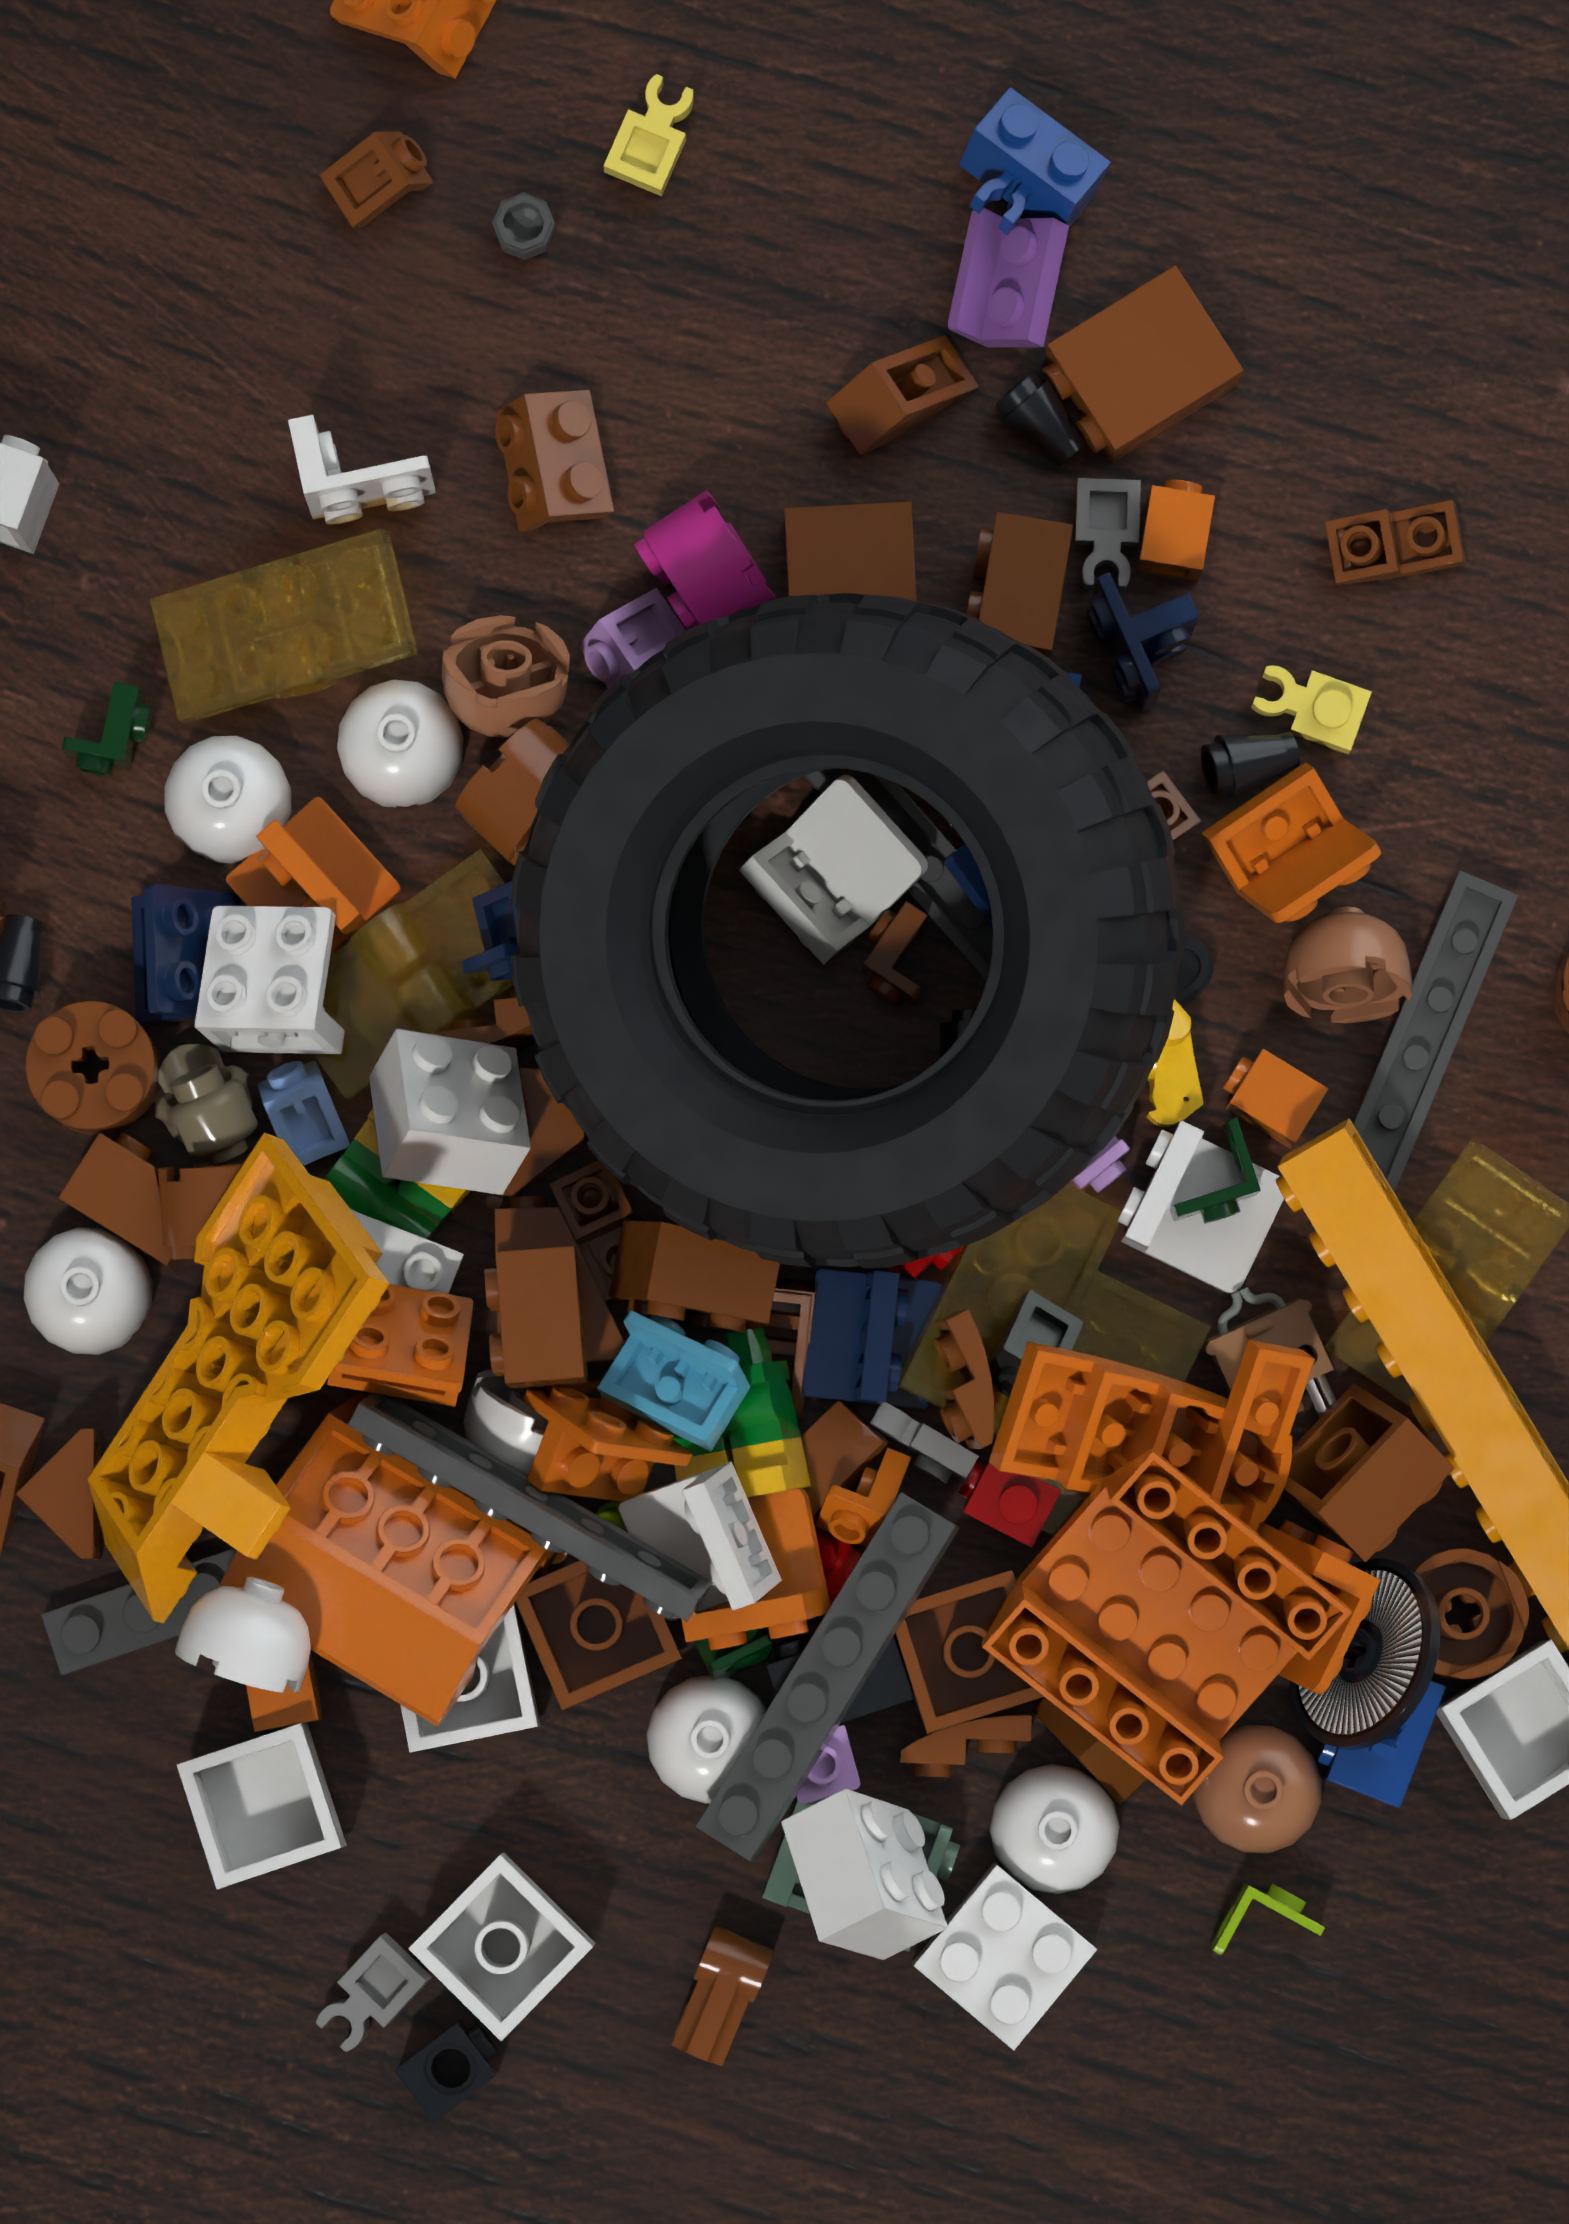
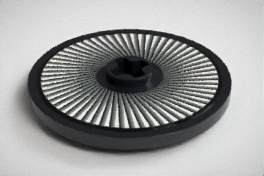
(1385, 1685)

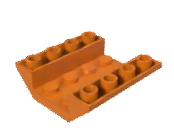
(391, 1568)
(1159, 1621)

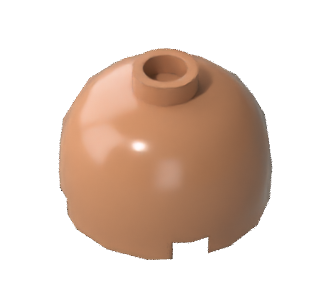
(504, 675)
(1347, 966)
(1261, 1790)

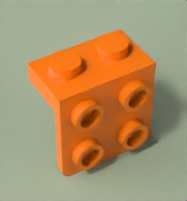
(433, 29)
(1290, 847)
(1329, 1566)
(801, 1595)

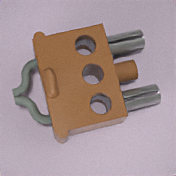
(1283, 1326)

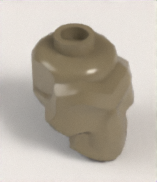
(205, 1102)

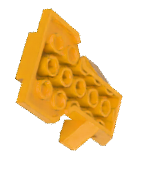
(276, 1311)

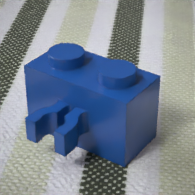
(1031, 164)
(1388, 1766)

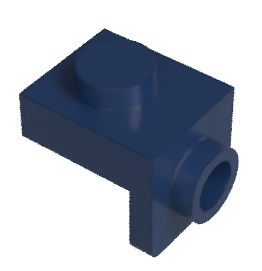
(498, 934)

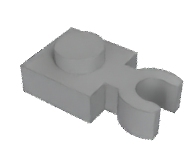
(1107, 520)
(936, 1453)
(378, 1987)

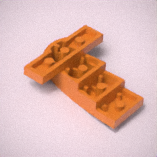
(1089, 1416)

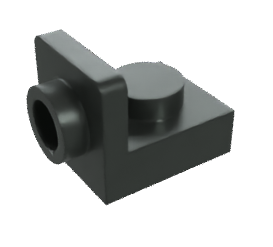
(1032, 1321)

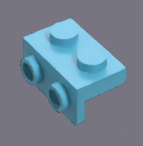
(675, 1380)

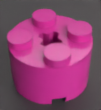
(703, 563)

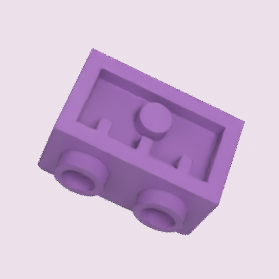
(1007, 280)

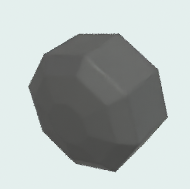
(524, 226)

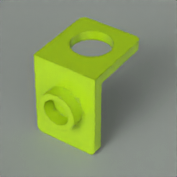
(1275, 1899)

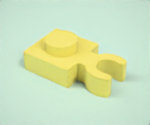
(647, 144)
(1324, 710)

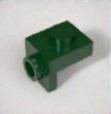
(125, 724)

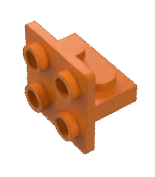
(316, 864)
(410, 1347)
(596, 1446)

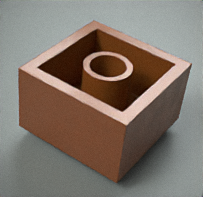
(1023, 578)
(678, 1272)
(539, 1318)
(1363, 1472)
(592, 1633)
(945, 1656)

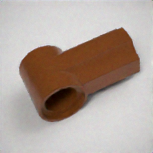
(726, 1983)

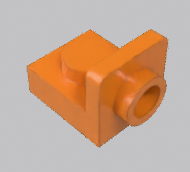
(858, 1515)

